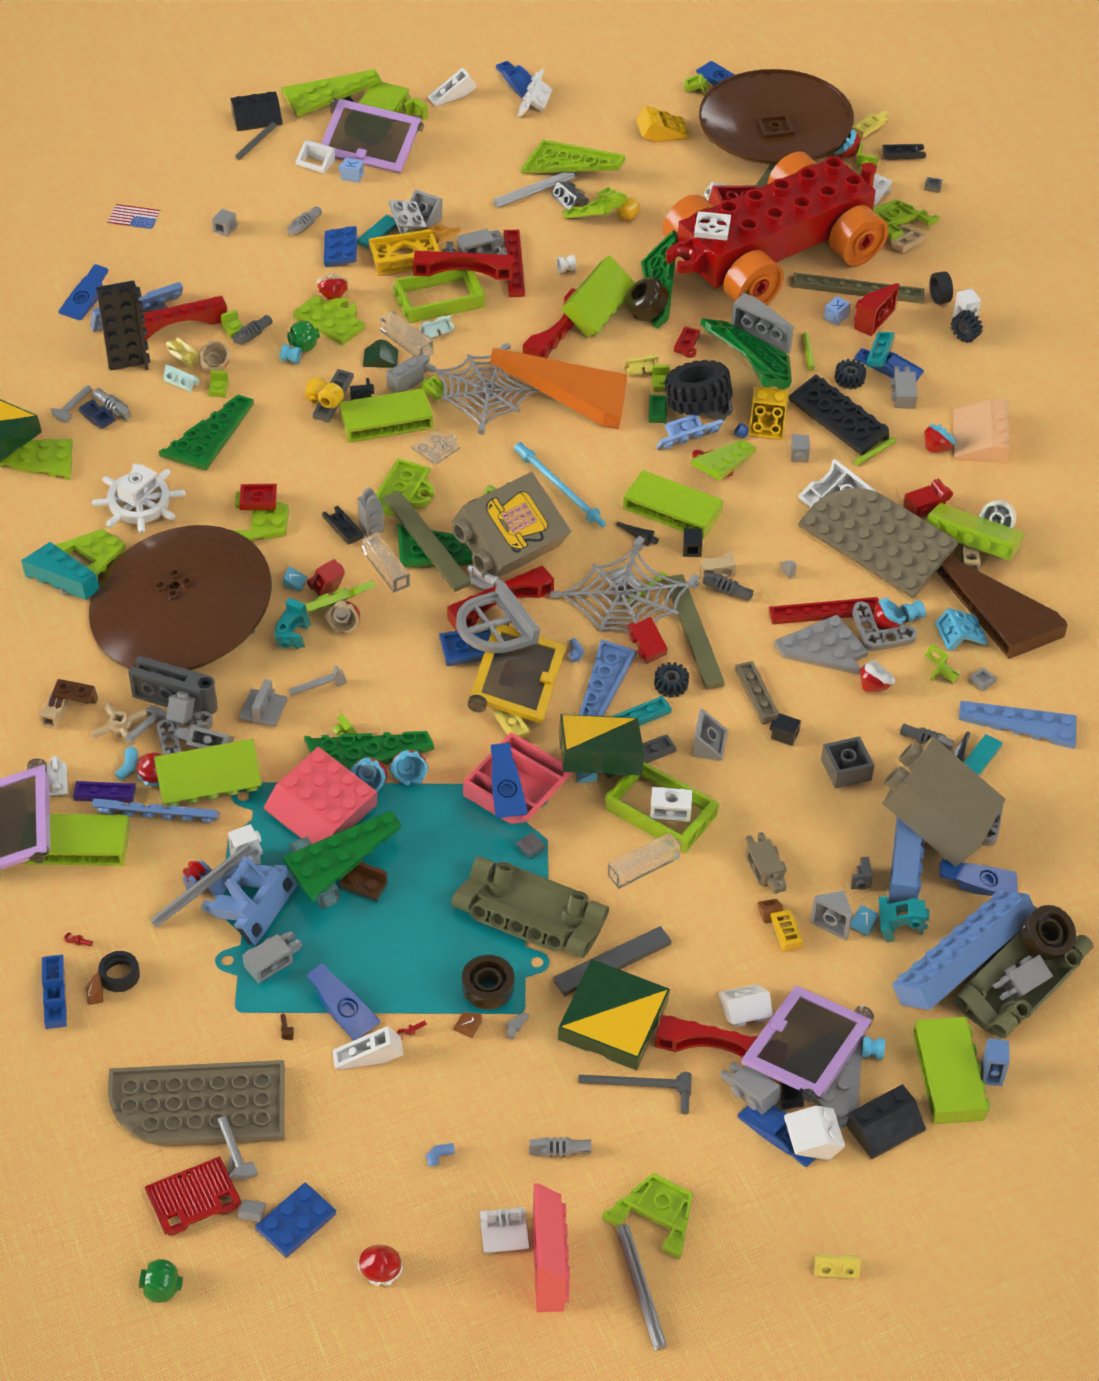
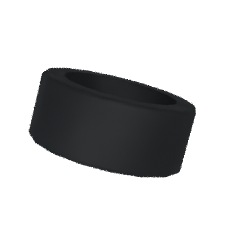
(941, 287)
(115, 958)

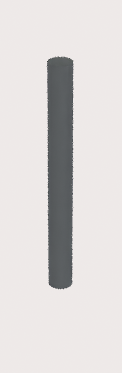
(255, 141)

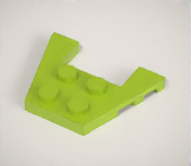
(607, 201)
(898, 213)
(266, 523)
(97, 547)
(340, 594)
(661, 1203)

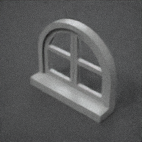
(514, 614)

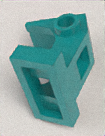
(293, 617)
(890, 921)

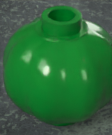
(303, 335)
(160, 1281)

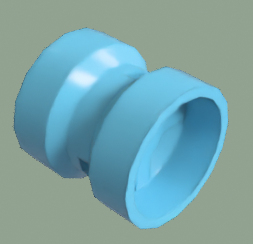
(291, 354)
(913, 610)
(874, 1047)

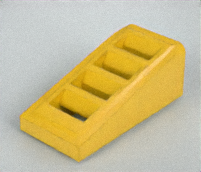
(789, 944)

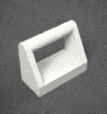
(316, 151)

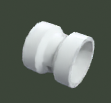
(566, 264)

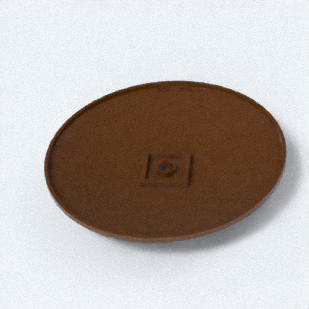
(774, 114)
(212, 611)

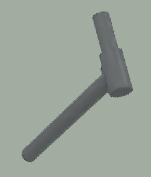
(681, 1083)

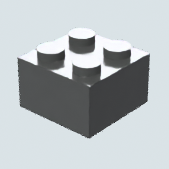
(847, 762)

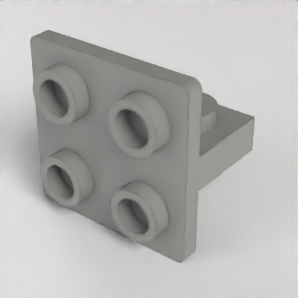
(406, 215)
(263, 705)

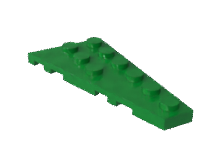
(656, 267)
(208, 437)
(413, 556)
(353, 747)
(334, 857)

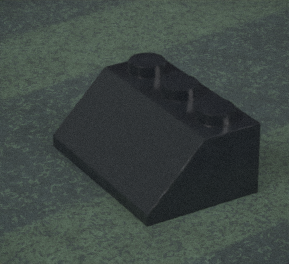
(256, 111)
(886, 1121)

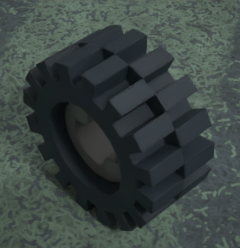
(966, 326)
(850, 374)
(669, 687)

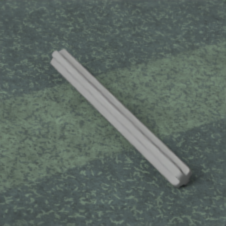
(533, 188)
(201, 885)
(641, 1287)

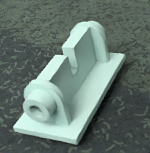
(442, 324)
(180, 378)

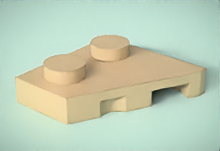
(908, 240)

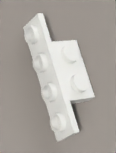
(537, 94)

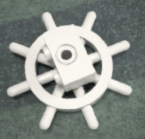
(136, 491)

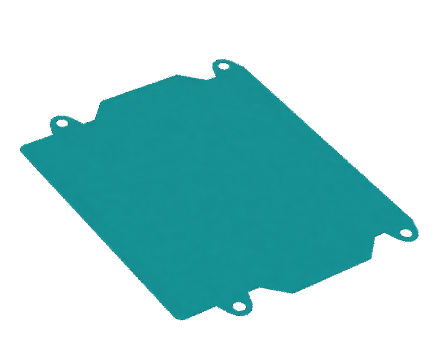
(411, 942)

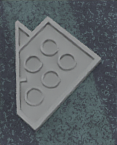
(825, 645)
(844, 1091)

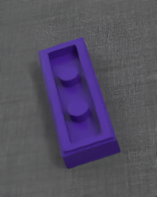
(104, 790)

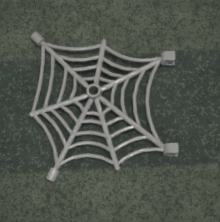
(488, 389)
(621, 591)

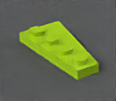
(724, 459)

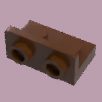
(75, 691)
(365, 881)

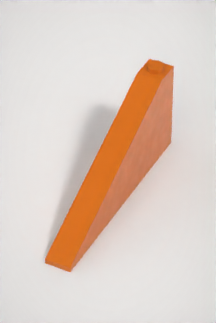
(582, 388)

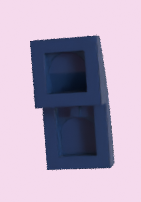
(96, 415)

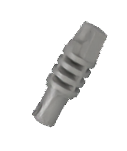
(304, 221)
(112, 404)
(559, 1146)

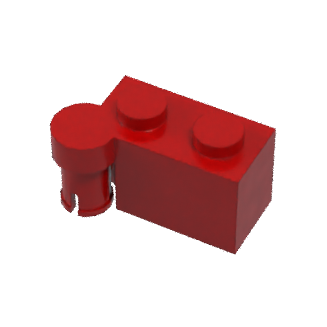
(925, 499)
(326, 578)
(648, 640)

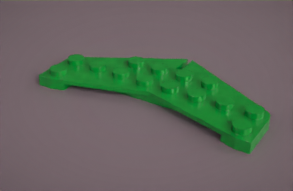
(767, 361)

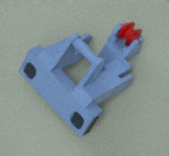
(251, 915)

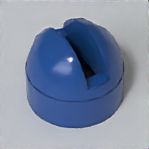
(741, 430)

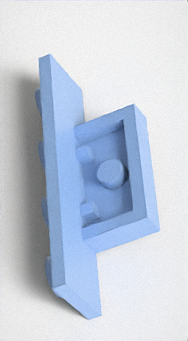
(685, 429)

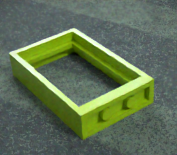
(442, 308)
(694, 830)

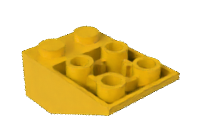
(661, 125)
(768, 413)

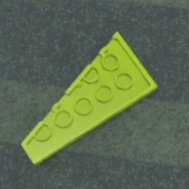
(320, 93)
(563, 157)
(43, 456)

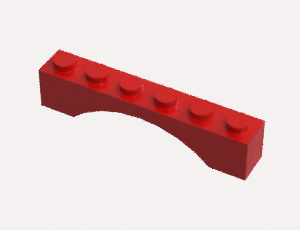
(434, 262)
(202, 310)
(544, 342)
(531, 584)
(679, 1034)

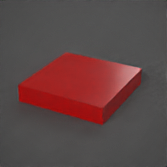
(258, 496)

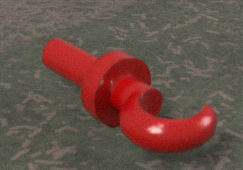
(78, 940)
(412, 1029)

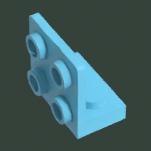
(956, 626)

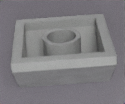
(429, 206)
(709, 737)
(832, 913)

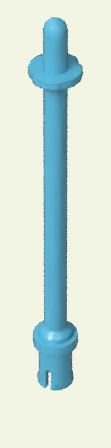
(528, 455)

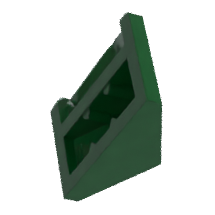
(381, 355)

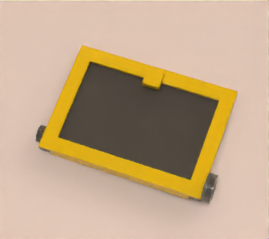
(518, 679)

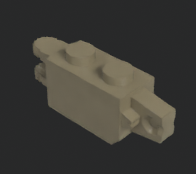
(766, 863)

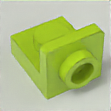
(695, 83)
(416, 107)
(231, 323)
(659, 374)
(218, 384)
(433, 387)

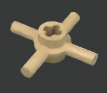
(118, 723)

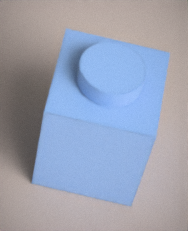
(351, 170)
(837, 310)

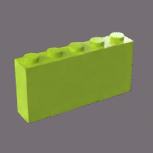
(386, 97)
(598, 297)
(386, 415)
(672, 503)
(977, 531)
(208, 772)
(87, 840)
(950, 1070)

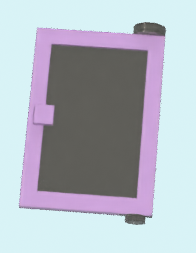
(371, 134)
(25, 815)
(808, 1042)

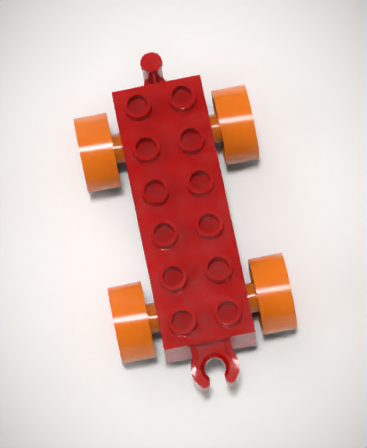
(788, 215)

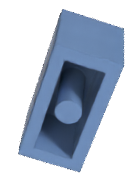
(995, 1062)

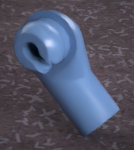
(577, 651)
(437, 1151)

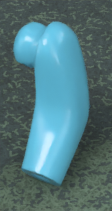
(130, 764)

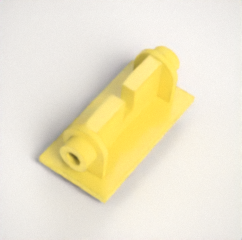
(183, 352)
(634, 365)
(837, 1267)

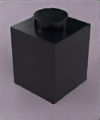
(692, 542)
(785, 729)

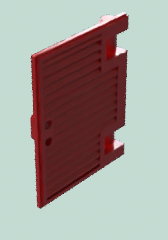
(193, 1195)

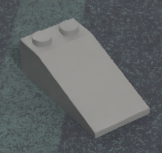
(762, 322)

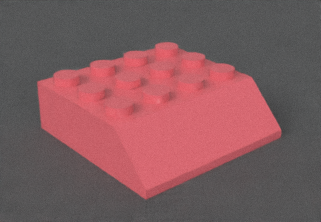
(538, 773)
(320, 798)
(550, 1250)

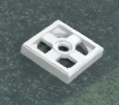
(711, 232)

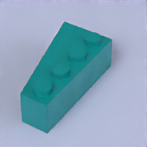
(61, 570)

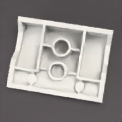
(836, 479)

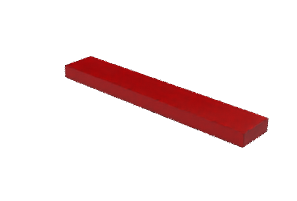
(512, 243)
(817, 610)

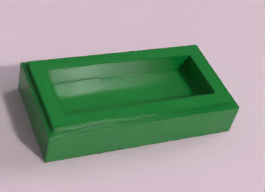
(657, 408)

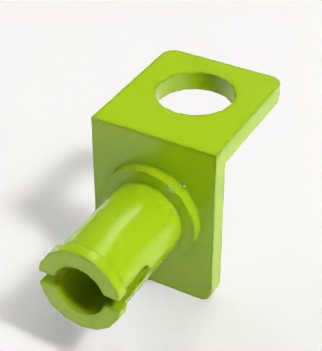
(862, 158)
(942, 668)

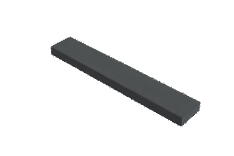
(617, 957)

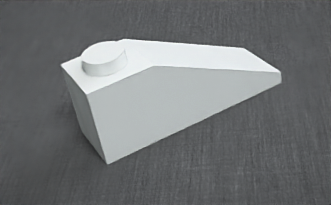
(454, 88)
(369, 1050)

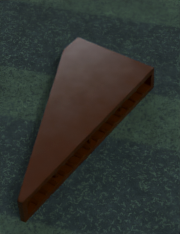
(1005, 614)

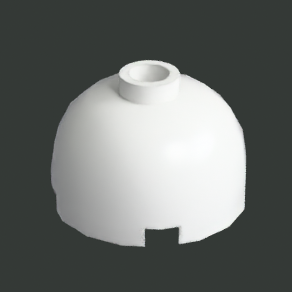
(999, 512)

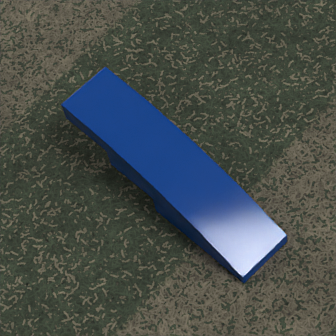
(54, 991)

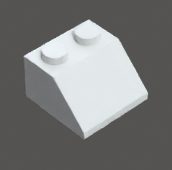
(746, 1004)
(815, 1132)

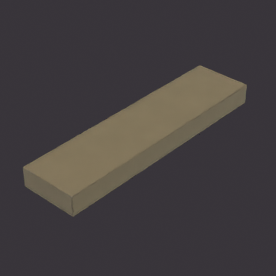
(757, 692)

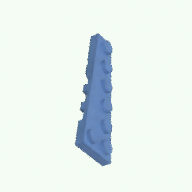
(150, 300)
(606, 677)
(1051, 726)
(108, 807)

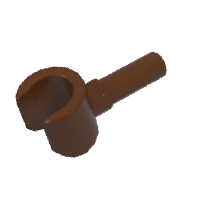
(287, 1032)

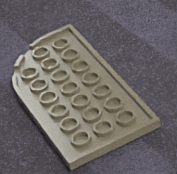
(880, 537)
(185, 1101)

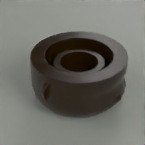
(647, 298)
(1056, 923)
(488, 969)

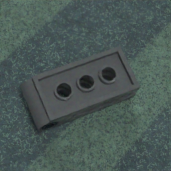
(158, 681)

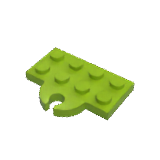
(331, 318)
(412, 483)

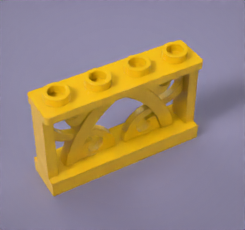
(390, 244)

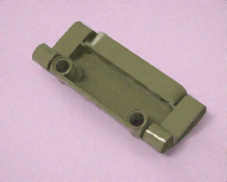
(531, 907)
(1000, 1017)

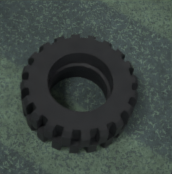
(698, 387)

